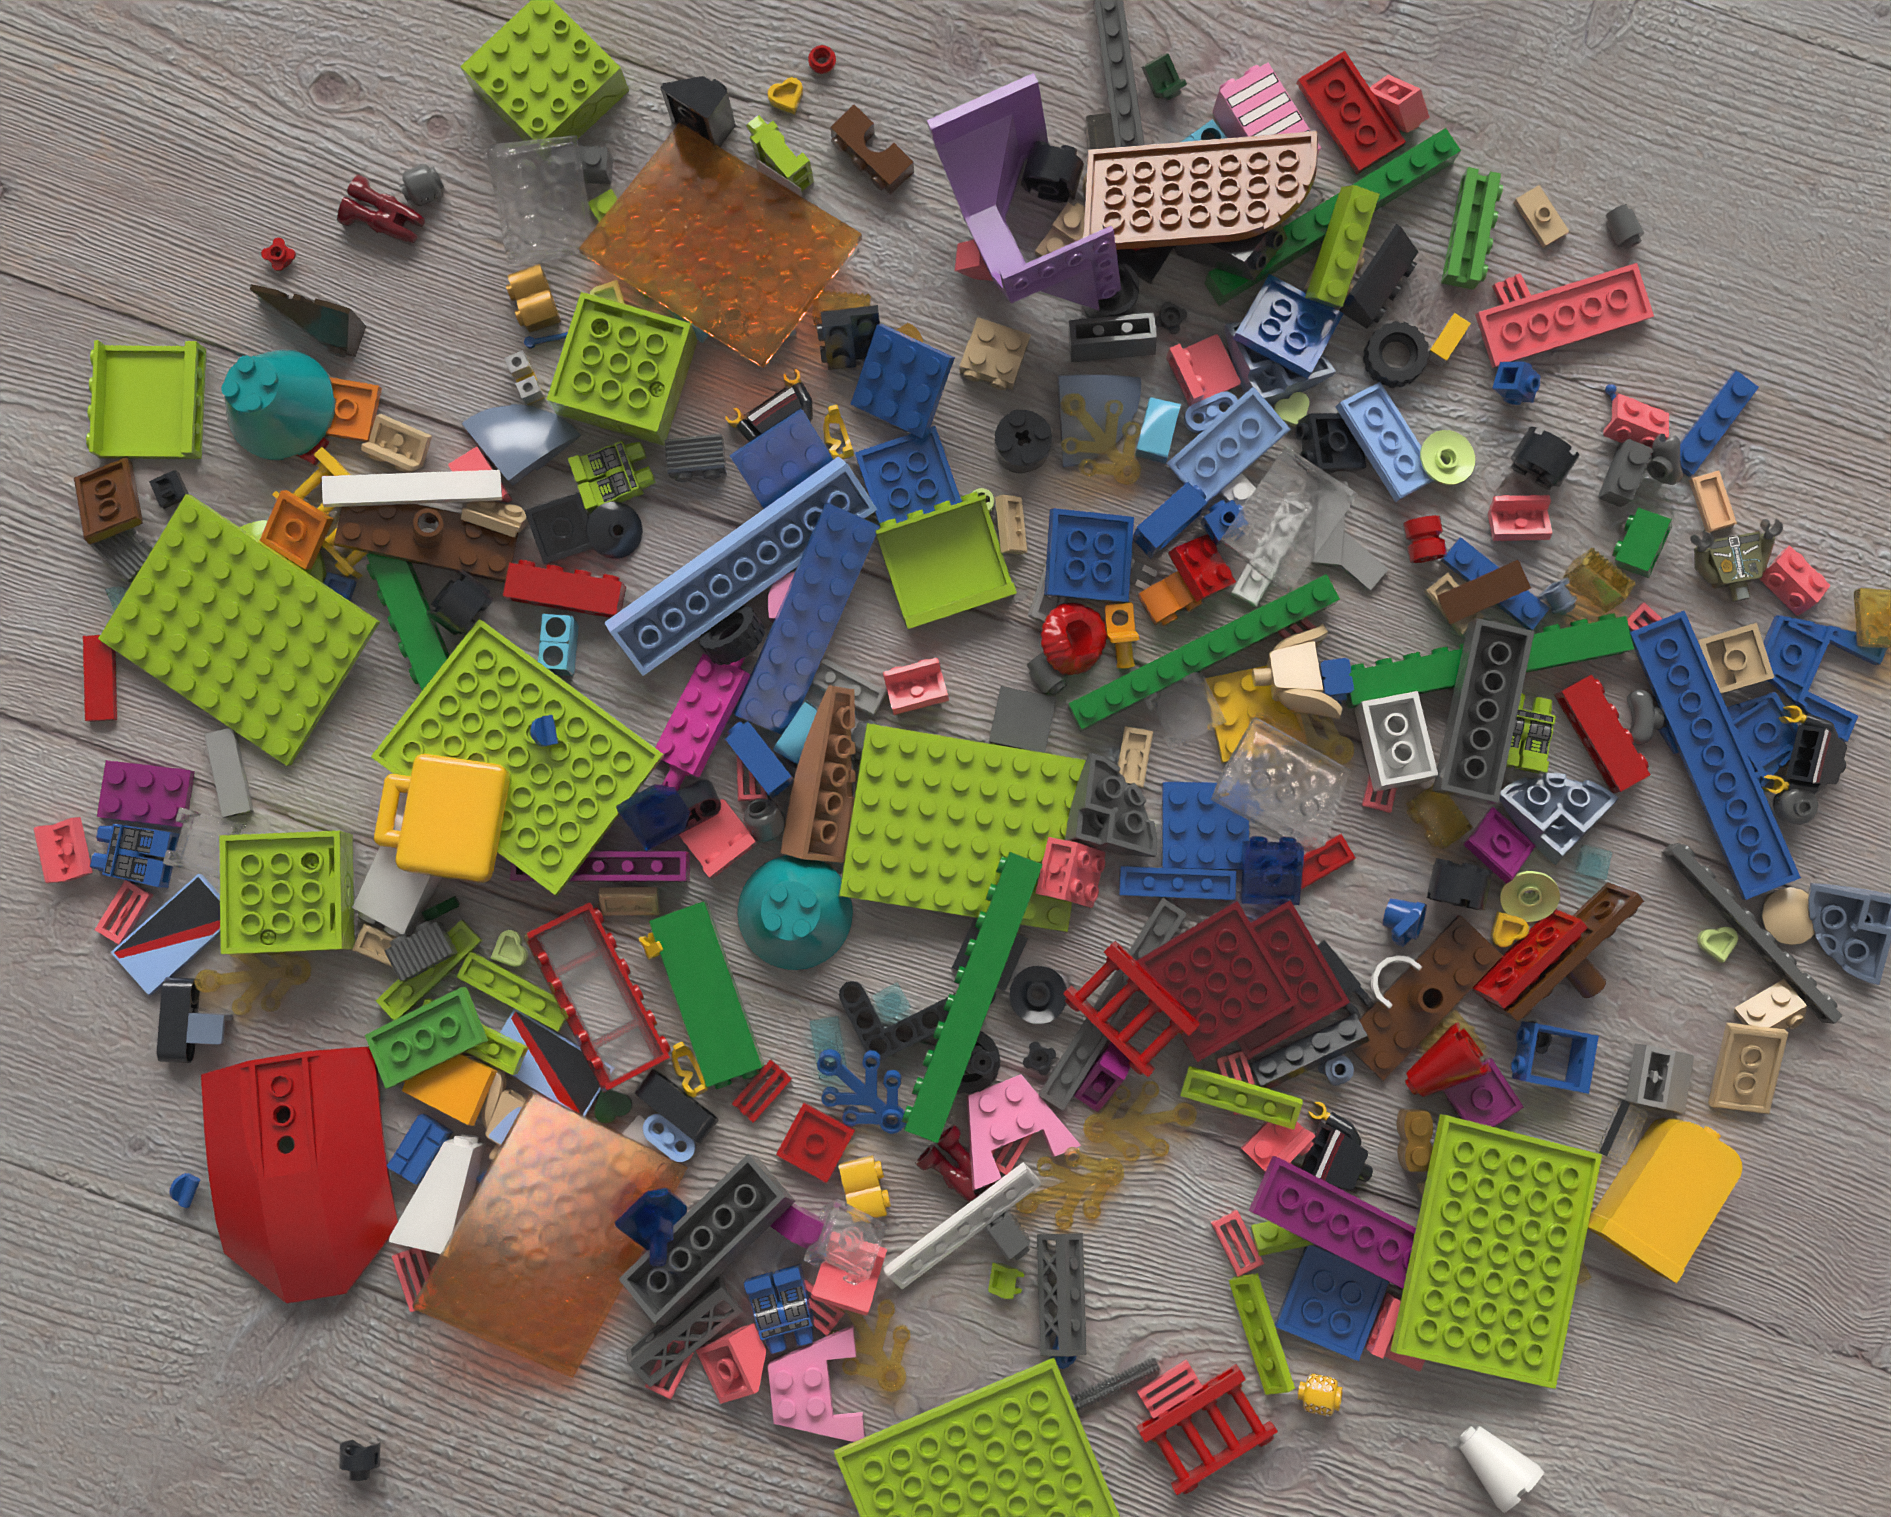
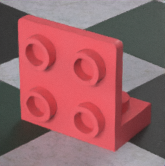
(1202, 369)
(719, 841)
(1071, 872)
(1279, 1142)
(833, 1290)
(1382, 1334)

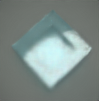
(1593, 862)
(891, 1001)

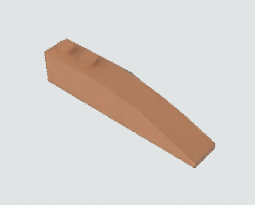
(822, 785)

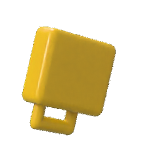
(448, 817)

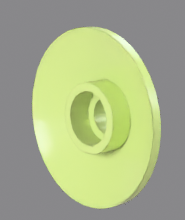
(1455, 450)
(1532, 905)

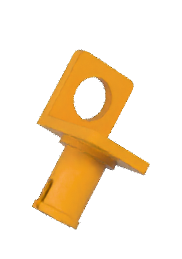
(1122, 635)

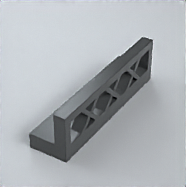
(1067, 1295)
(660, 1336)

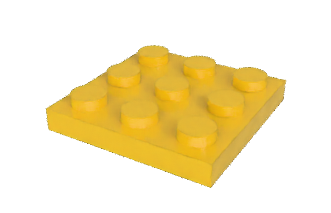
(1238, 702)

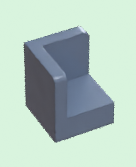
(207, 1028)

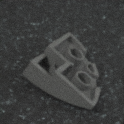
(1110, 812)

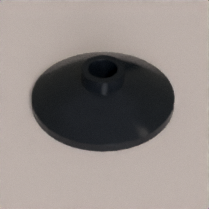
(600, 530)
(1041, 1010)

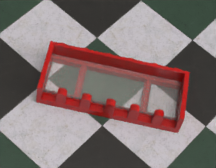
(597, 996)

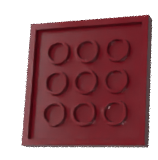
(1304, 972)
(1220, 979)

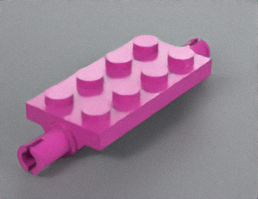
(700, 718)

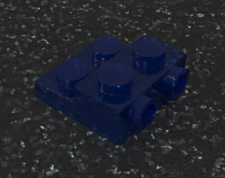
(1271, 871)

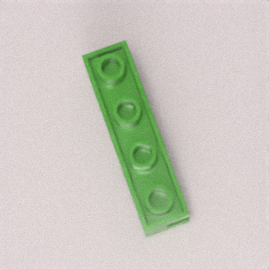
(1471, 229)

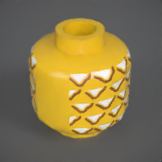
(1320, 1395)

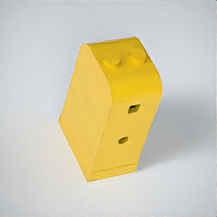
(1667, 1195)

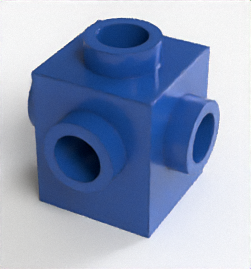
(1516, 382)
(1214, 521)

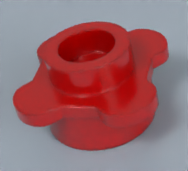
(284, 259)

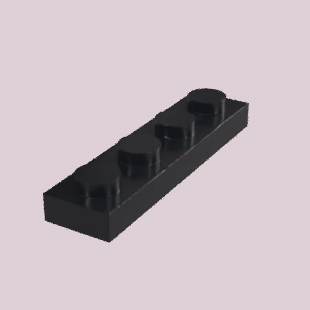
(1310, 1052)

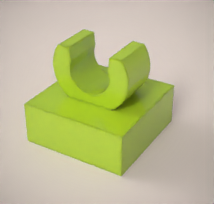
(1003, 1280)

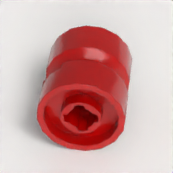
(1425, 539)

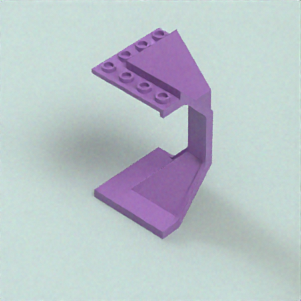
(983, 157)

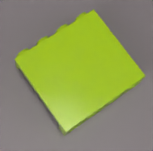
(147, 401)
(944, 560)

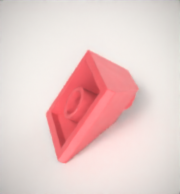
(734, 1363)

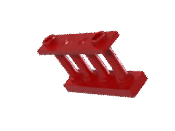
(1159, 1001)
(1180, 1414)

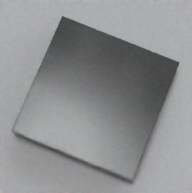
(1022, 719)

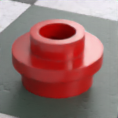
(822, 51)

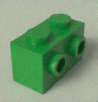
(1643, 542)

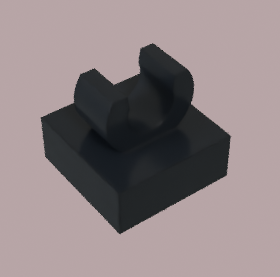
(168, 489)

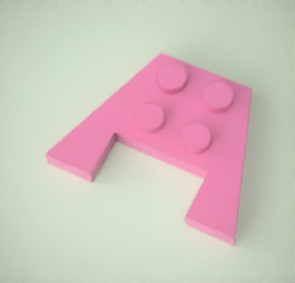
(1005, 1115)
(803, 1389)

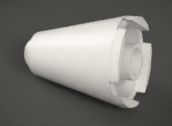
(1499, 1467)

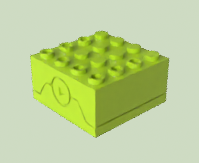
(545, 74)
(622, 368)
(286, 892)

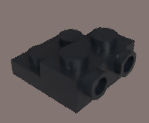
(846, 335)
(1329, 443)

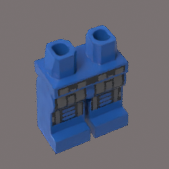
(126, 853)
(784, 1314)

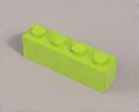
(1342, 246)

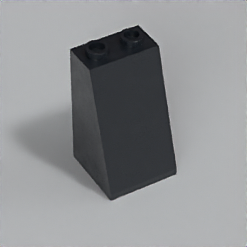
(1240, 257)

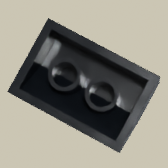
(700, 107)
(1381, 279)

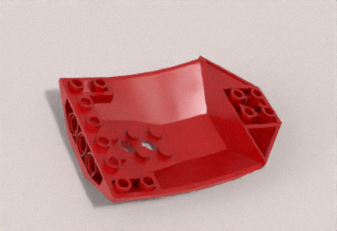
(326, 1208)

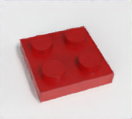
(1202, 567)
(815, 1142)

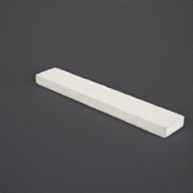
(411, 488)
(962, 1226)

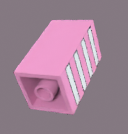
(1257, 106)

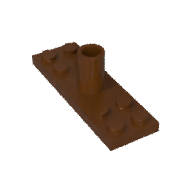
(453, 546)
(1602, 917)
(1448, 973)

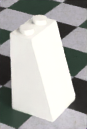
(394, 894)
(441, 1196)

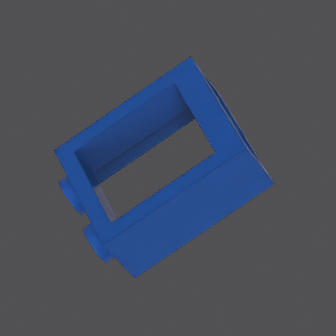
(1170, 519)
(759, 758)
(1580, 1060)

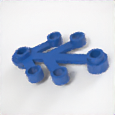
(864, 1094)

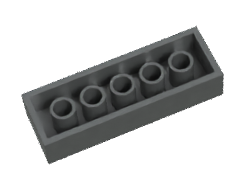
(1483, 711)
(708, 1240)

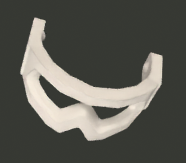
(1374, 978)

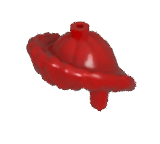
(1073, 638)

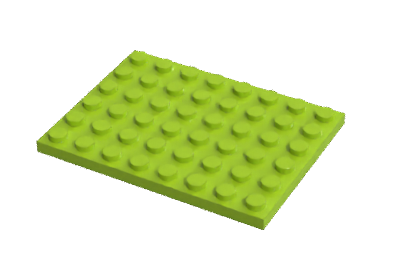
(238, 630)
(557, 794)
(942, 814)
(1496, 1252)
(983, 1455)

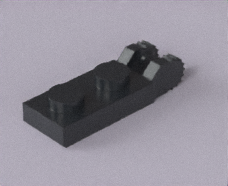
(1345, 978)

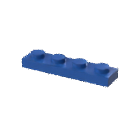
(1715, 421)
(1471, 564)
(1177, 883)

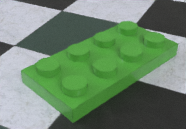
(426, 1037)

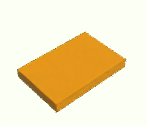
(454, 1087)

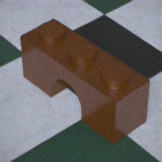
(886, 168)

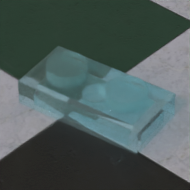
(827, 1035)

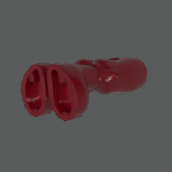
(390, 214)
(955, 1178)

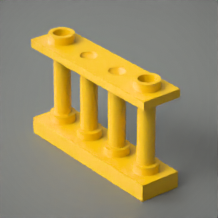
(328, 467)

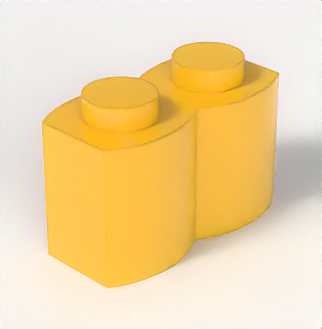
(863, 1186)

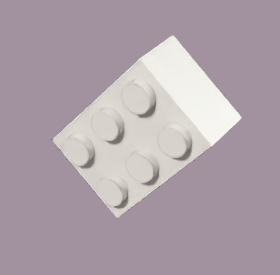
(1395, 741)

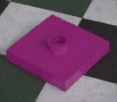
(1499, 845)
(1484, 1099)

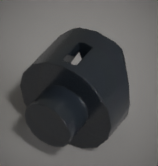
(358, 1459)

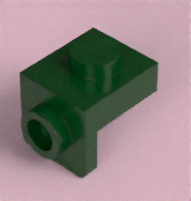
(1163, 77)

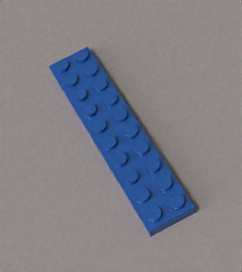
(1714, 756)

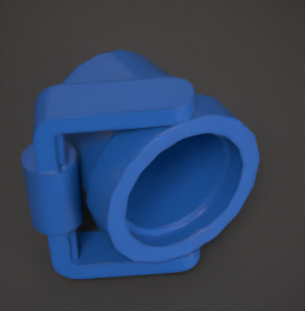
(1405, 920)

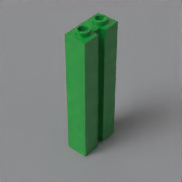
(707, 995)

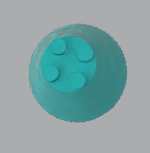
(278, 403)
(794, 913)

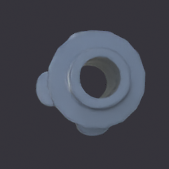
(1559, 597)
(1328, 1069)

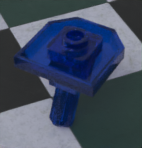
(655, 814)
(652, 1222)

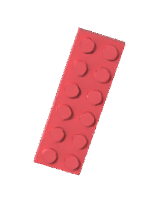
(1564, 315)

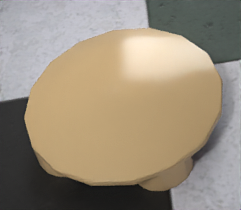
(1787, 916)

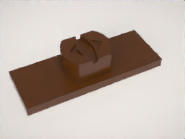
(1484, 591)

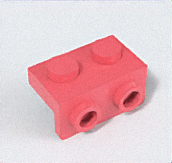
(1636, 421)
(1520, 518)
(1794, 581)
(915, 686)
(63, 851)

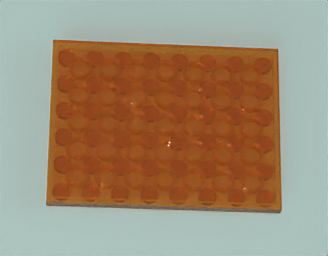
(721, 244)
(539, 1239)

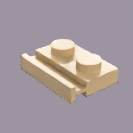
(496, 516)

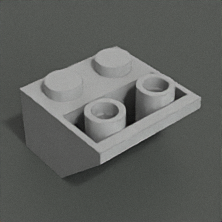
(1659, 1077)

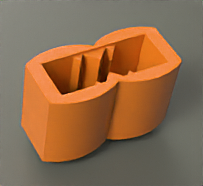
(1167, 599)

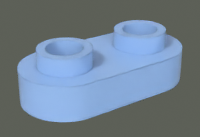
(1208, 410)
(668, 1138)

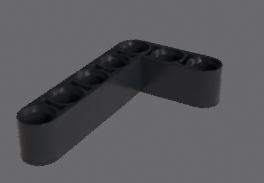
(888, 1034)

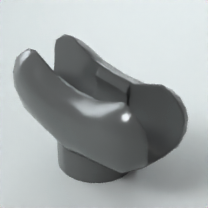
(1666, 460)
(1644, 716)

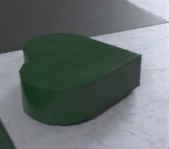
(441, 908)
(612, 1105)

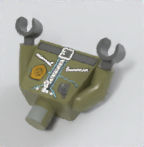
(1735, 559)

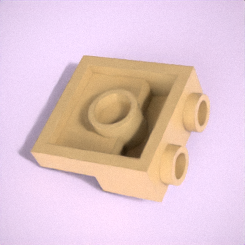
(1065, 229)
(994, 354)
(1737, 658)

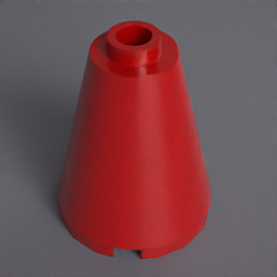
(1447, 1063)

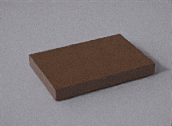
(108, 500)

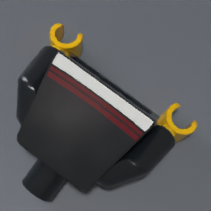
(774, 409)
(1815, 757)
(1337, 1152)

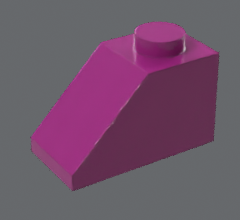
(1103, 1078)
(799, 1226)

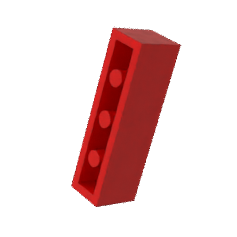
(564, 590)
(1603, 734)

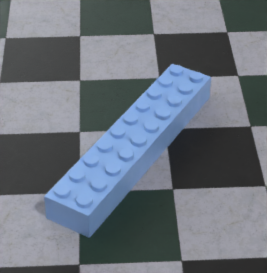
(733, 568)

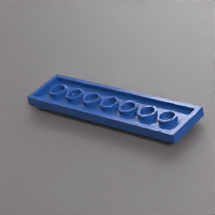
(806, 619)

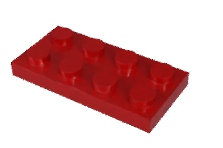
(1350, 112)
(1529, 958)

